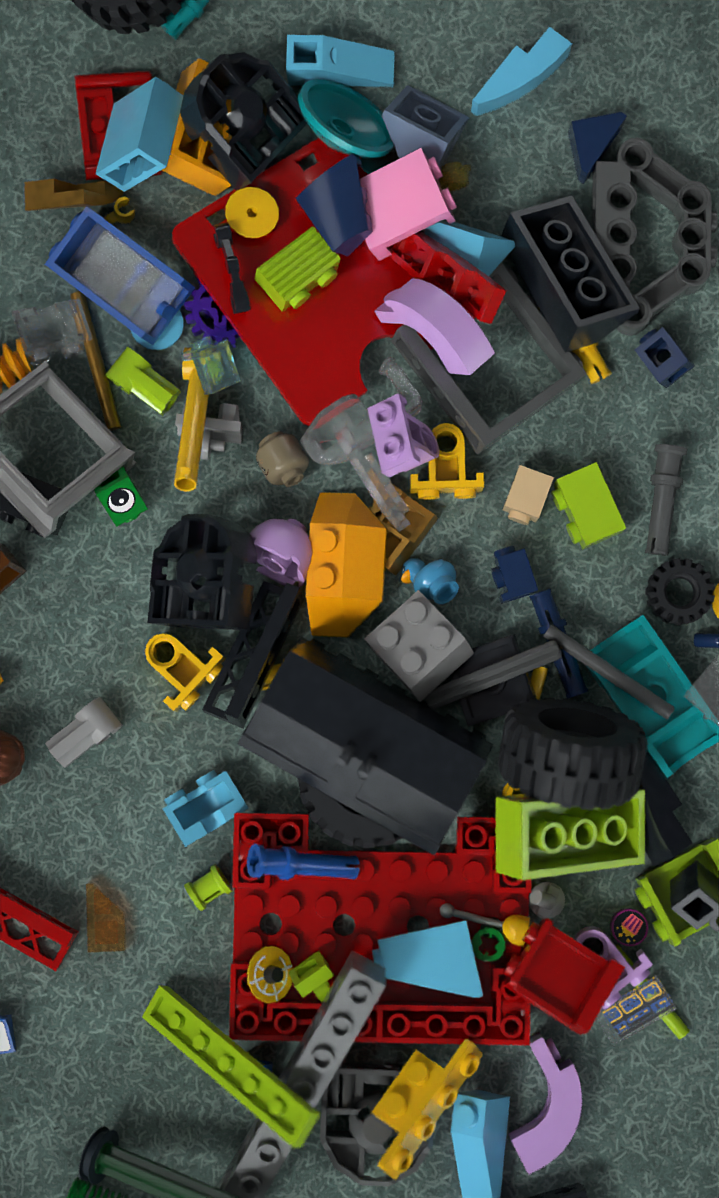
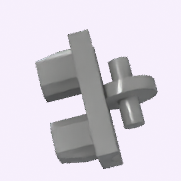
(218, 431)

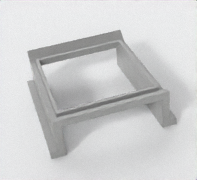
(20, 492)

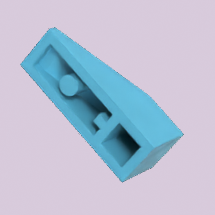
(480, 1141)

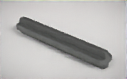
(494, 674)

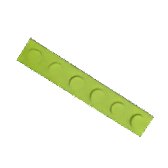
(231, 1066)

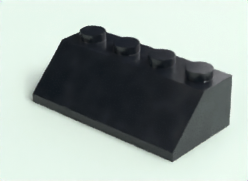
(568, 272)

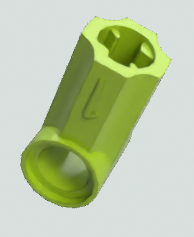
(138, 377)

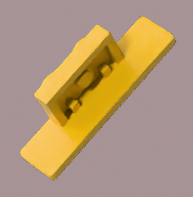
(418, 1101)

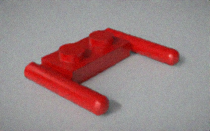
(95, 108)

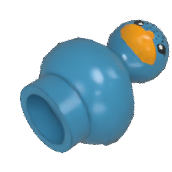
(433, 580)

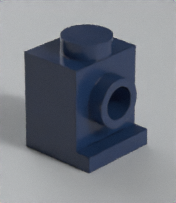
(674, 367)
(513, 574)

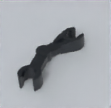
(238, 294)

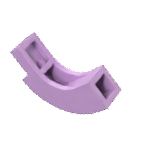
(441, 322)
(554, 1127)

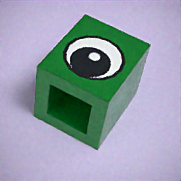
(120, 497)

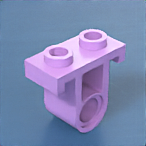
(399, 437)
(631, 974)

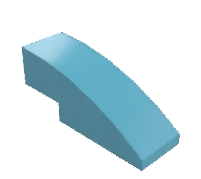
(522, 72)

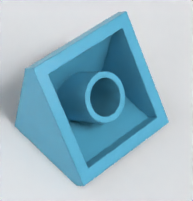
(474, 245)

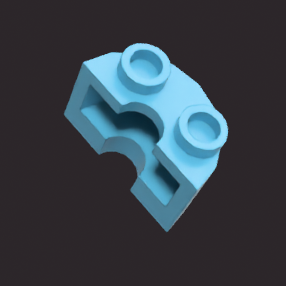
(204, 808)

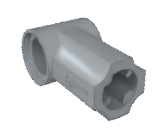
(89, 728)

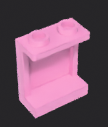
(405, 200)

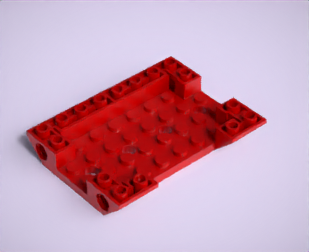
(381, 902)

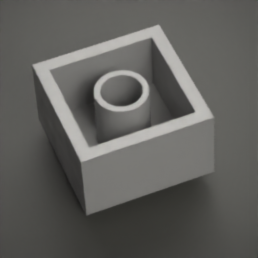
(419, 645)

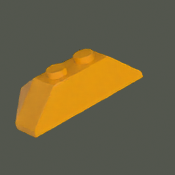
(345, 564)

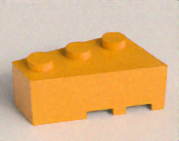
(190, 158)

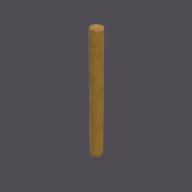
(98, 371)

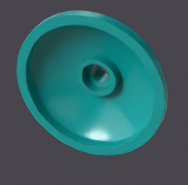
(344, 119)

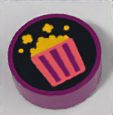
(629, 927)

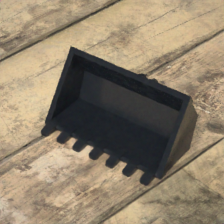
(366, 744)

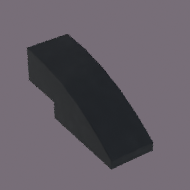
(663, 831)

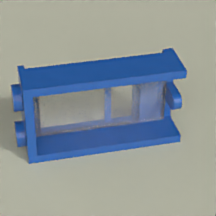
(119, 275)

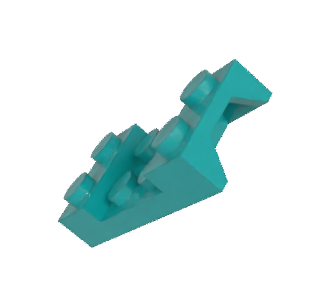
(646, 659)

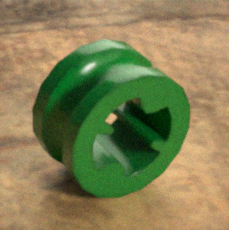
(499, 948)

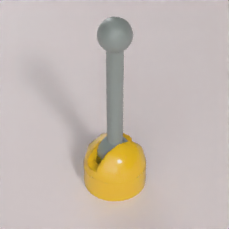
(512, 928)

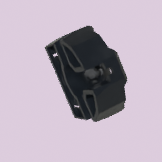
(232, 79)
(200, 547)

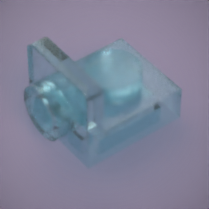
(213, 364)

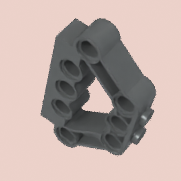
(669, 189)

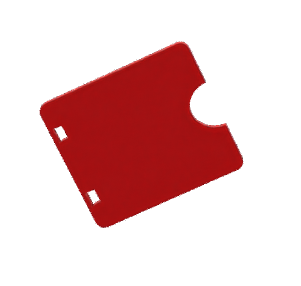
(310, 349)

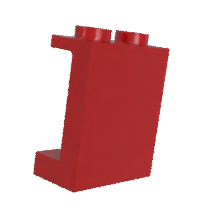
(561, 976)

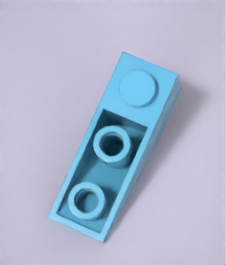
(337, 61)

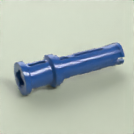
(287, 863)

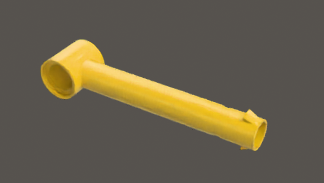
(192, 429)

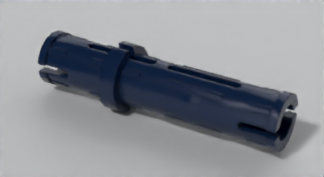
(544, 601)

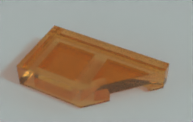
(104, 922)

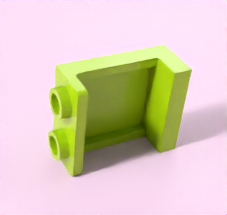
(655, 890)

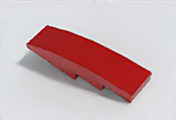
(440, 266)

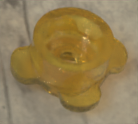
(454, 176)

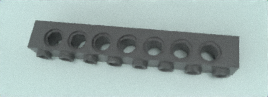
(309, 1071)

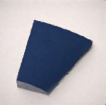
(338, 206)

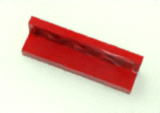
(36, 921)

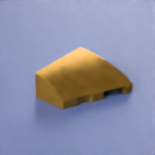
(61, 194)
(403, 543)

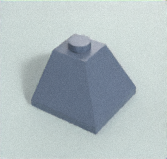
(424, 123)

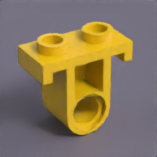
(447, 471)
(184, 671)

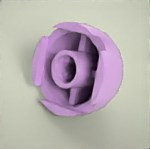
(283, 550)

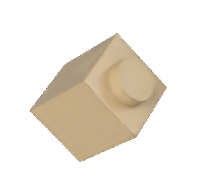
(527, 495)

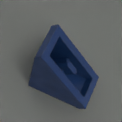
(591, 140)

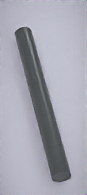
(609, 672)

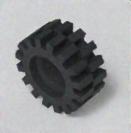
(701, 591)

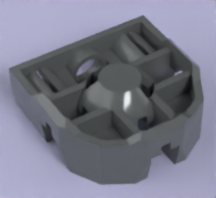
(349, 1147)

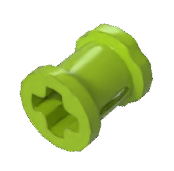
(208, 887)

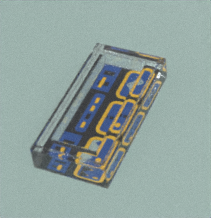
(636, 1010)

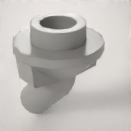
(546, 900)

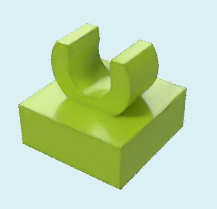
(312, 976)

